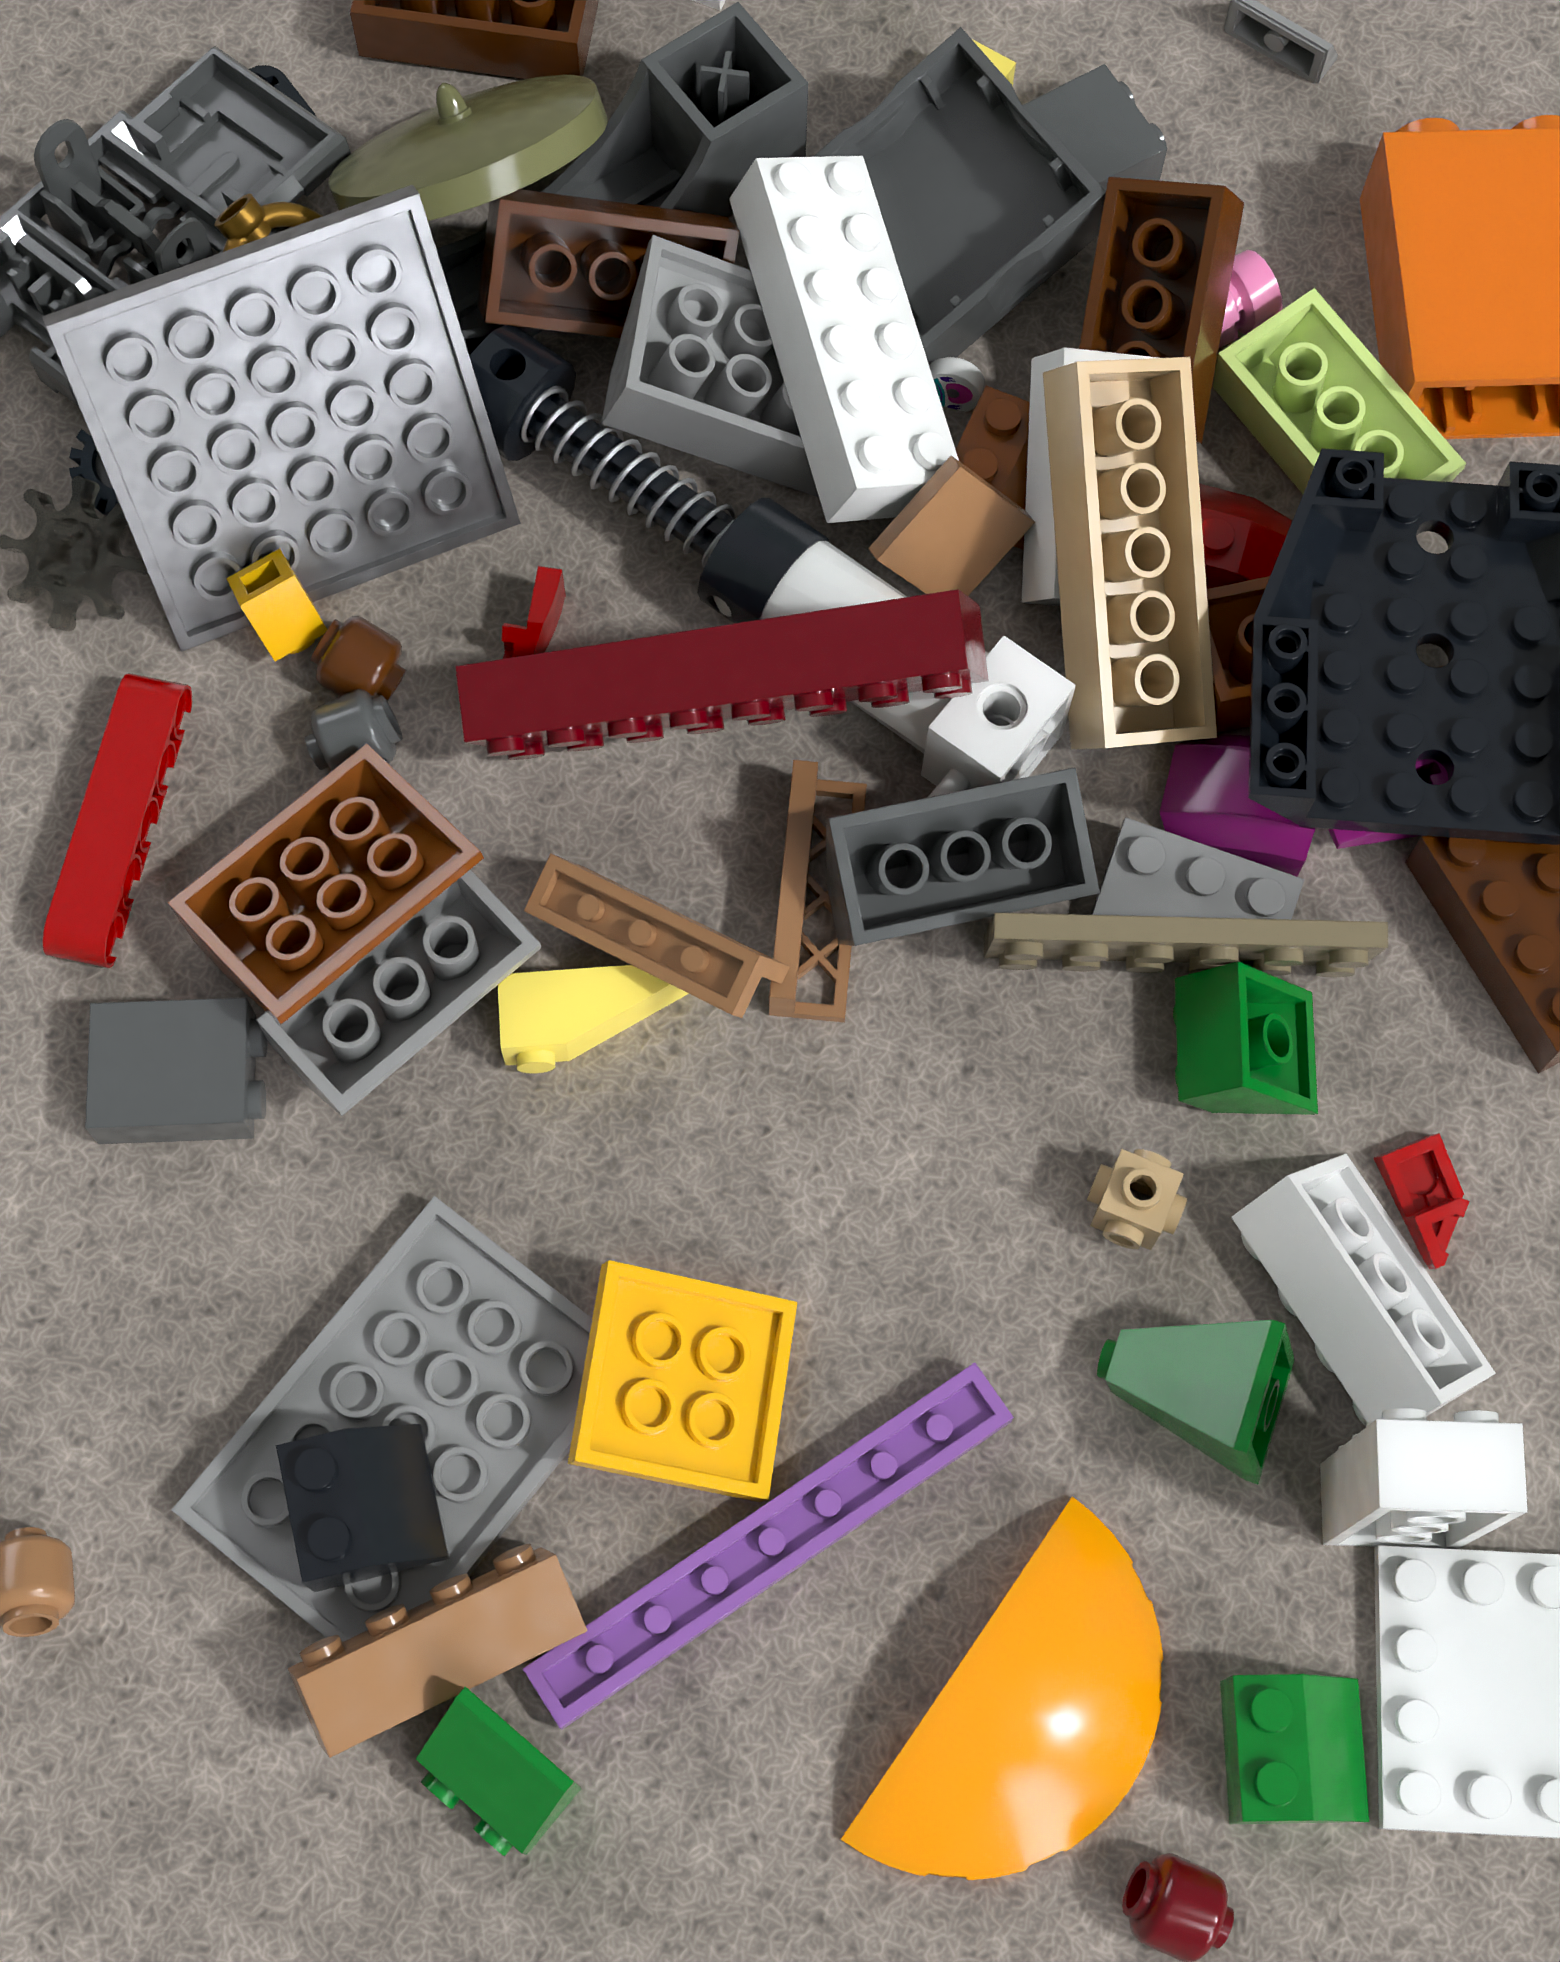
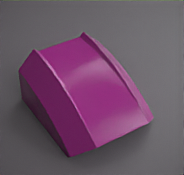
(1211, 806)

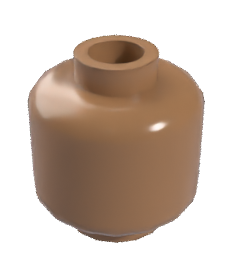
(34, 1582)

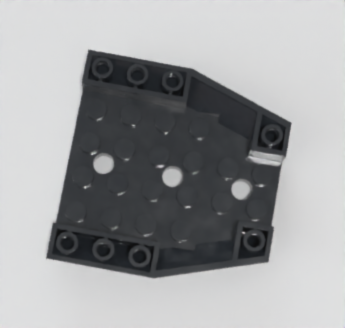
(1337, 672)

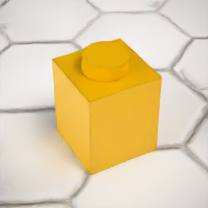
(277, 605)

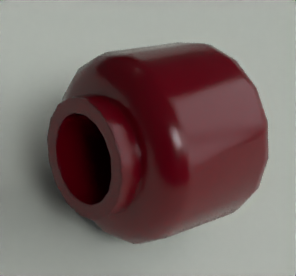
(1178, 1907)

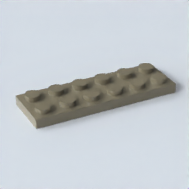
(1200, 941)

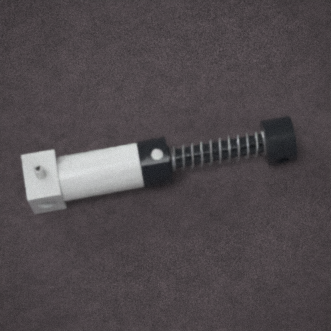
(771, 568)

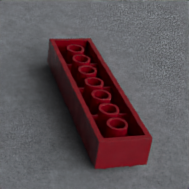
(723, 673)

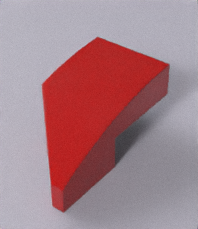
(542, 618)
(1425, 1194)

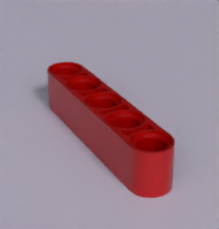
(114, 820)

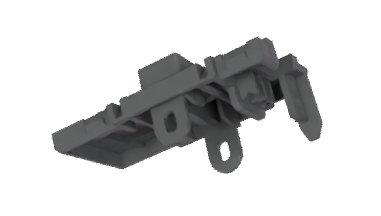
(197, 146)

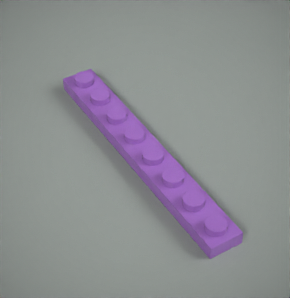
(767, 1546)

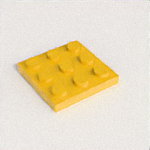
(683, 1382)

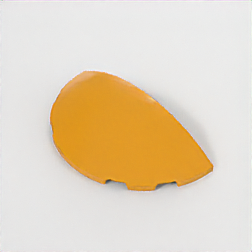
(1033, 1724)

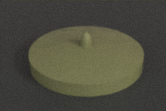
(476, 144)

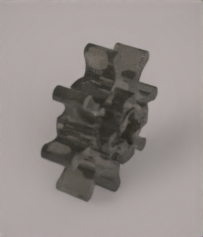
(75, 551)

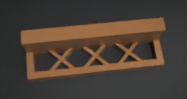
(793, 897)
(651, 936)

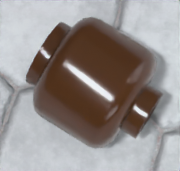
(358, 657)

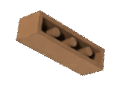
(435, 1649)

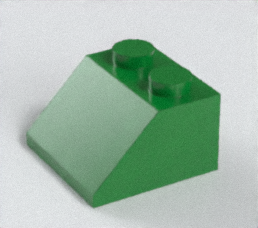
(1244, 1042)
(1293, 1749)
(495, 1774)

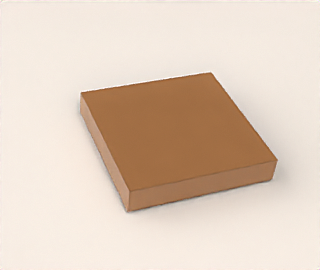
(951, 532)

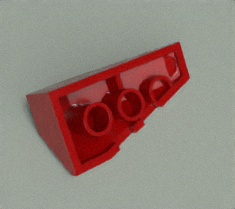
(1239, 536)

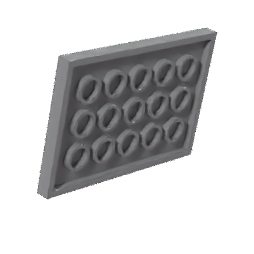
(431, 1338)

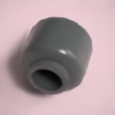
(349, 724)

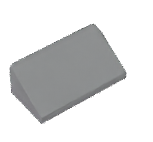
(1280, 39)

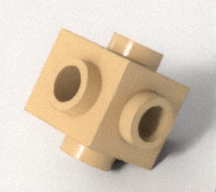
(1131, 1220)

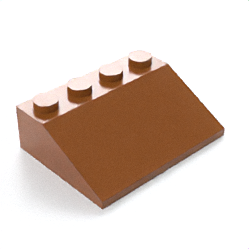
(323, 883)

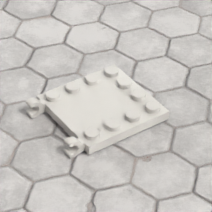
(1468, 1691)

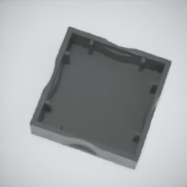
(970, 193)

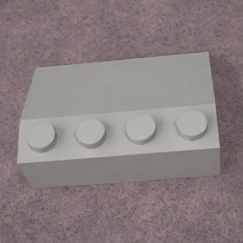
(704, 369)

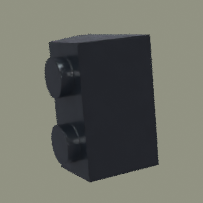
(361, 1504)

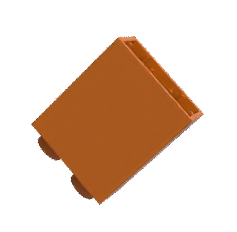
(1469, 273)

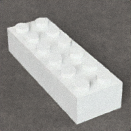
(842, 333)

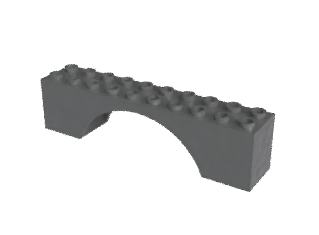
(674, 141)

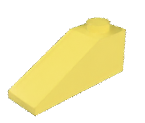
(570, 1011)

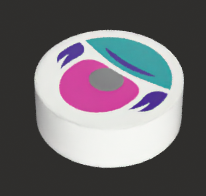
(957, 383)

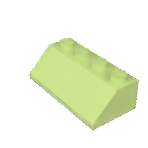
(1315, 386)

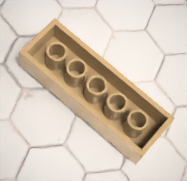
(1130, 551)

